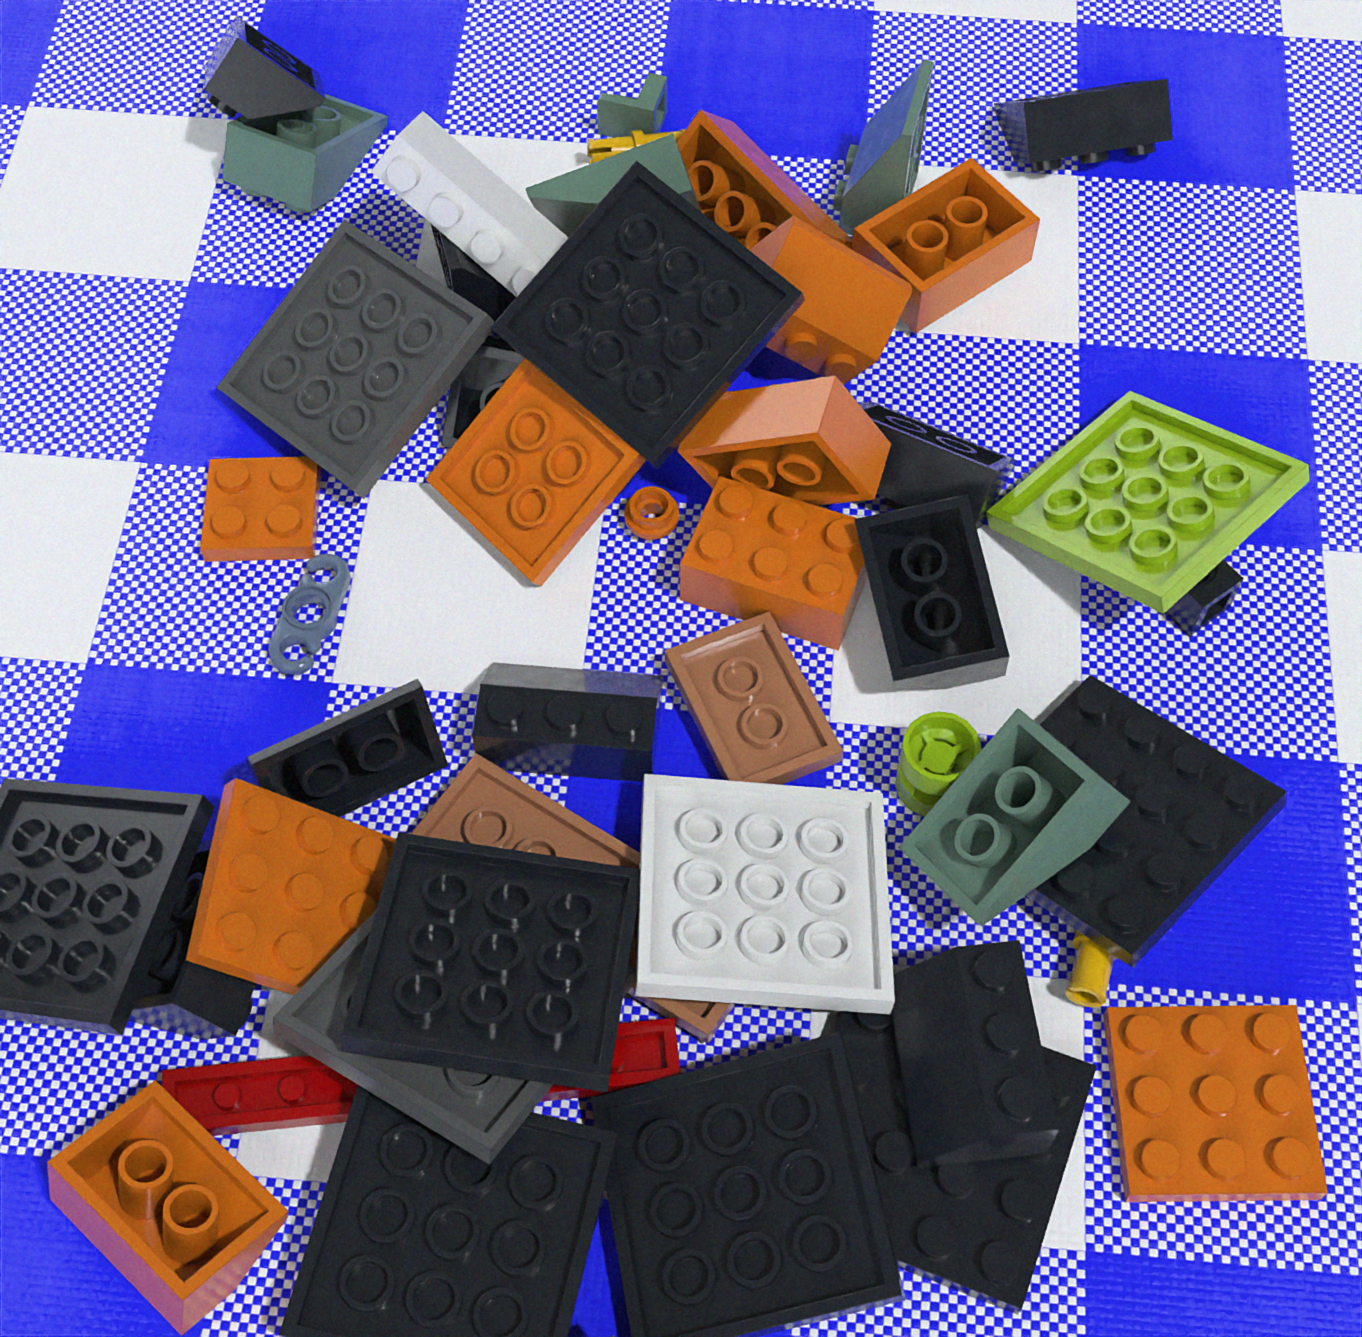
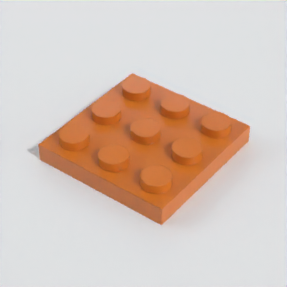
(534, 472)
(283, 887)
(1213, 1104)

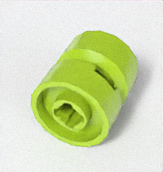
(933, 757)

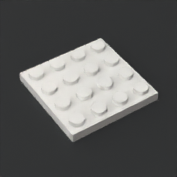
(763, 895)

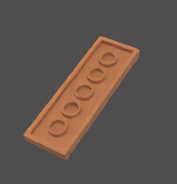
(503, 812)

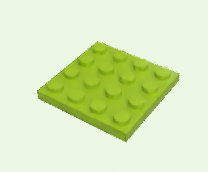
(1148, 499)

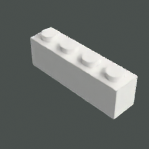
(468, 203)

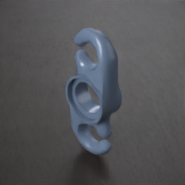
(292, 632)

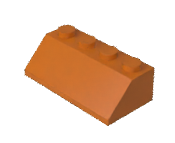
(742, 185)

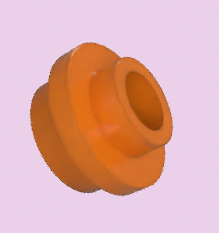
(651, 501)

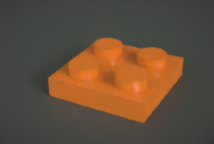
(261, 509)

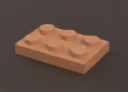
(753, 704)

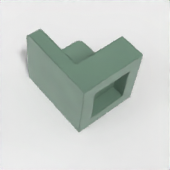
(622, 114)

